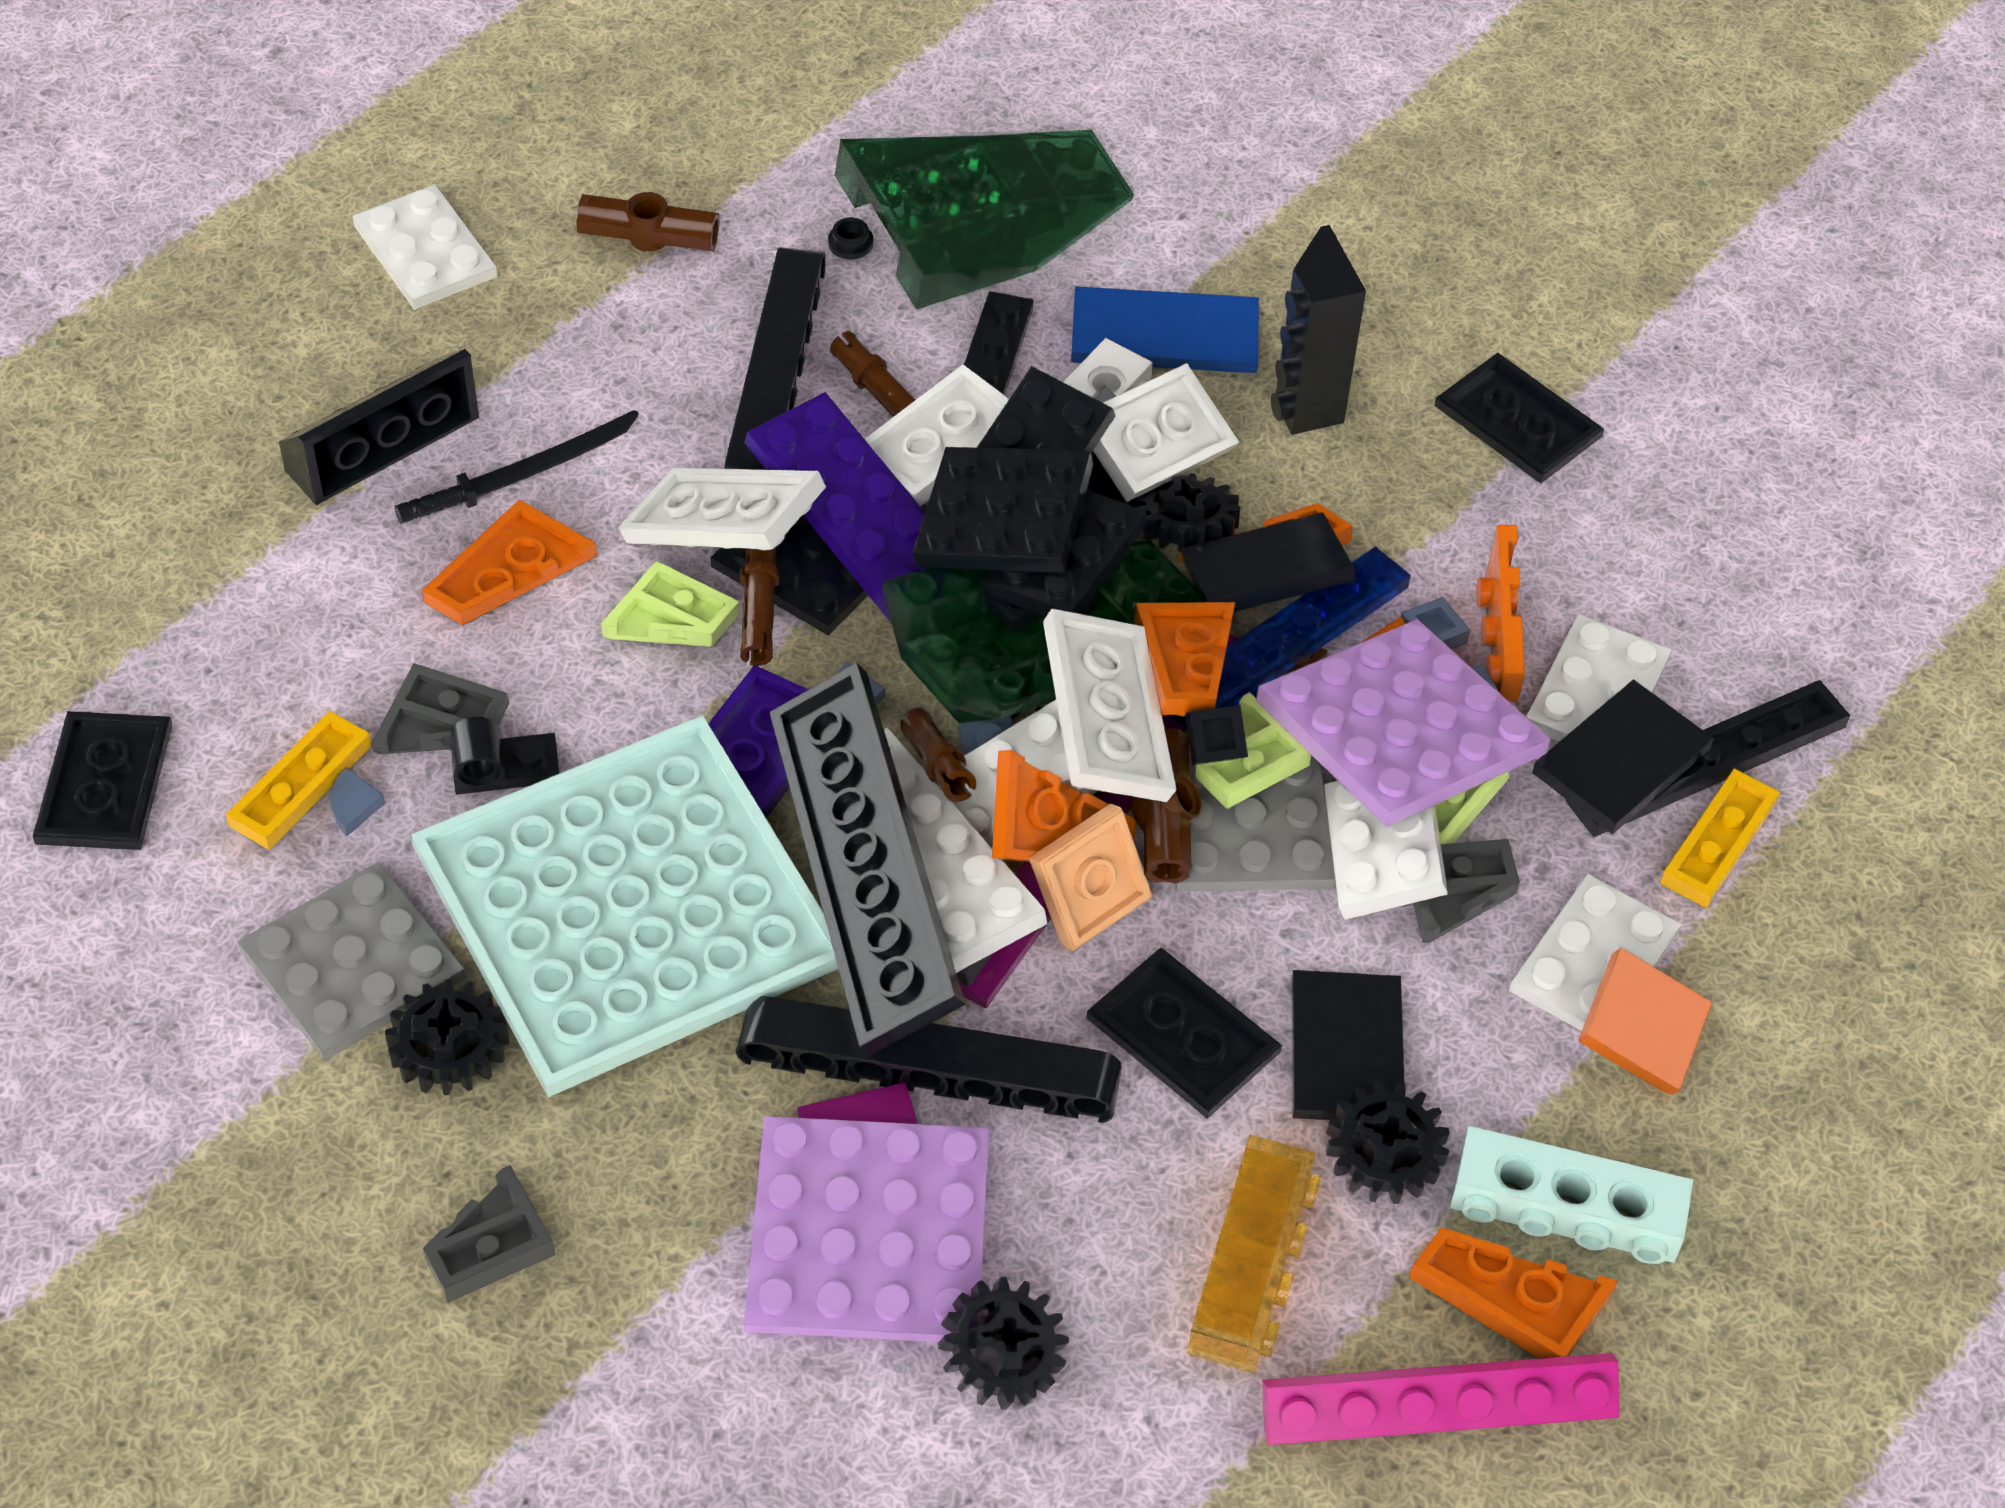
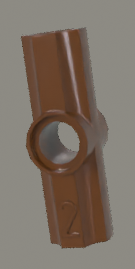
(648, 222)
(1169, 823)

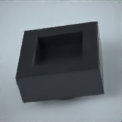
(1216, 735)

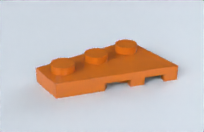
(1502, 626)
(1519, 1299)

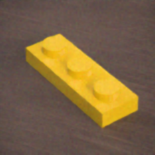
(298, 780)
(1720, 838)

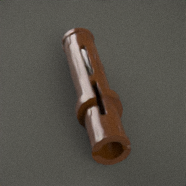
(871, 373)
(759, 582)
(940, 759)

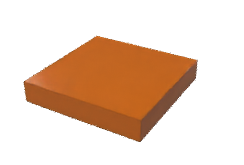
(1645, 1021)

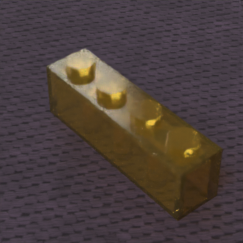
(1252, 1255)

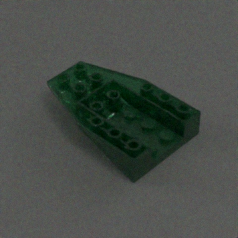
(980, 202)

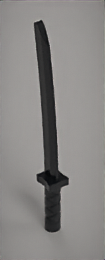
(469, 490)

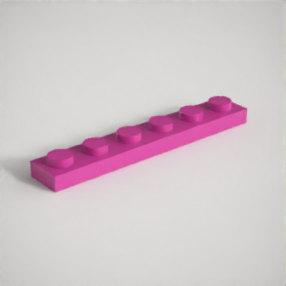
(1440, 1398)

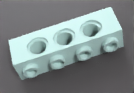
(1597, 1183)

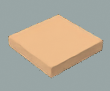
(1091, 877)

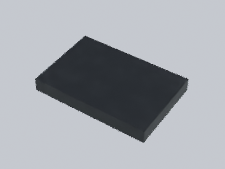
(1519, 417)
(1269, 563)
(1622, 756)
(103, 780)
(1184, 1032)
(1343, 1038)

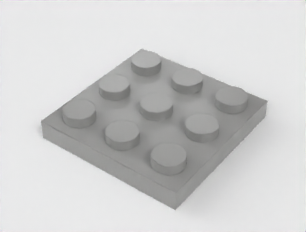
(1264, 841)
(349, 959)

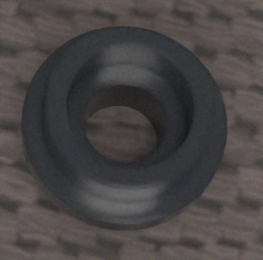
(850, 238)

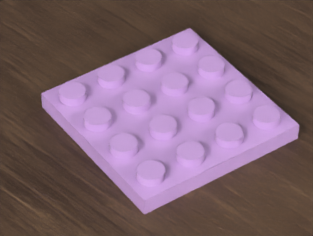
(1402, 722)
(865, 1227)

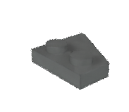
(429, 708)
(1476, 880)
(488, 1240)

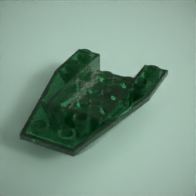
(976, 660)

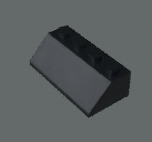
(1318, 337)
(382, 427)

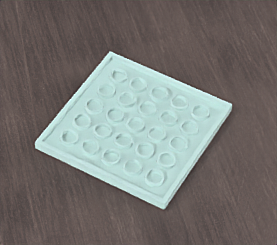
(626, 903)

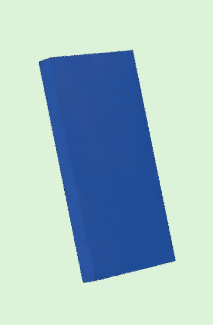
(1169, 327)

